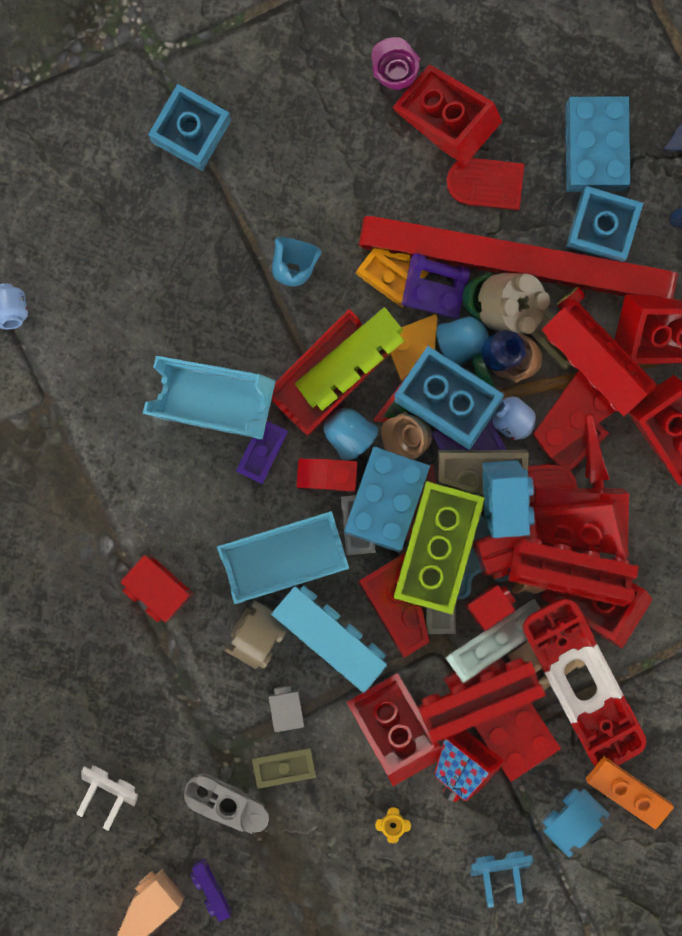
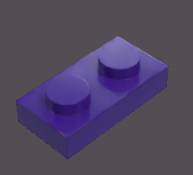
(262, 453)
(205, 880)

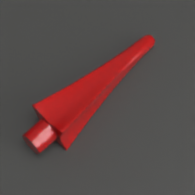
(595, 464)

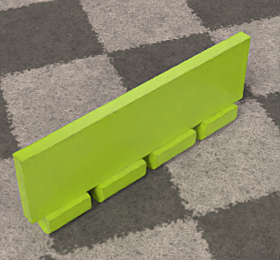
(356, 352)

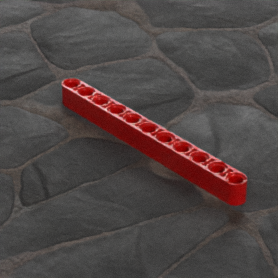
(513, 257)

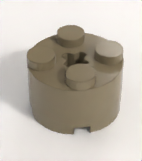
(513, 302)
(255, 635)

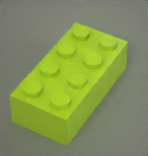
(439, 547)

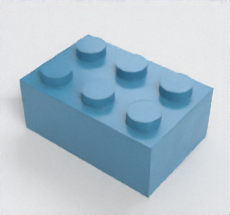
(597, 143)
(448, 397)
(386, 499)

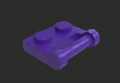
(433, 296)

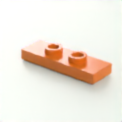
(629, 792)

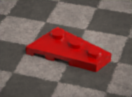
(568, 416)
(583, 525)
(400, 618)

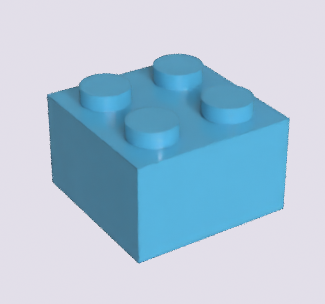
(189, 127)
(604, 225)
(507, 498)

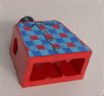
(465, 766)

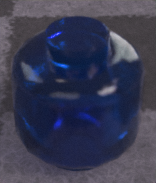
(503, 350)

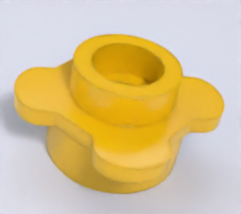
(393, 816)

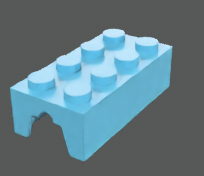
(212, 397)
(283, 557)
(330, 638)

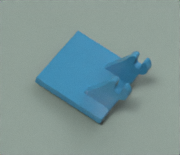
(512, 861)

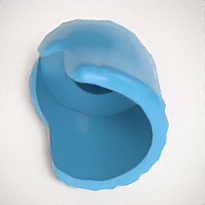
(295, 252)
(461, 339)
(349, 433)

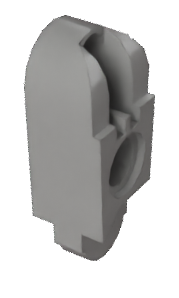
(249, 815)

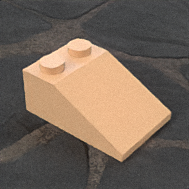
(153, 904)

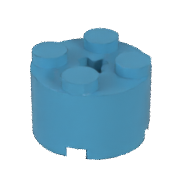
(575, 821)

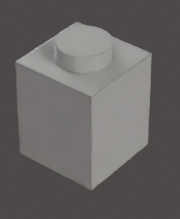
(286, 709)

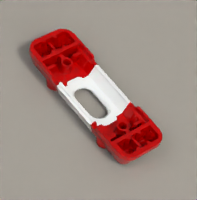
(604, 721)

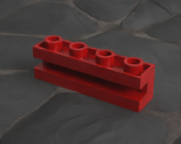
(598, 357)
(573, 572)
(481, 700)

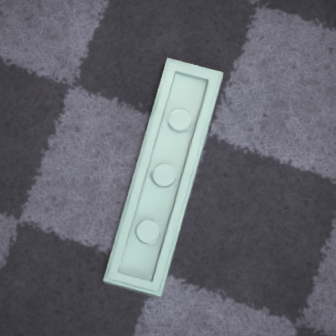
(491, 643)

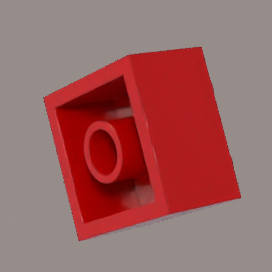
(156, 589)

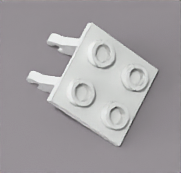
(98, 778)

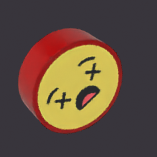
(576, 293)

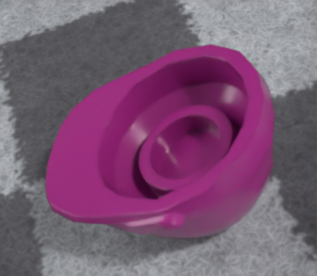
(395, 63)

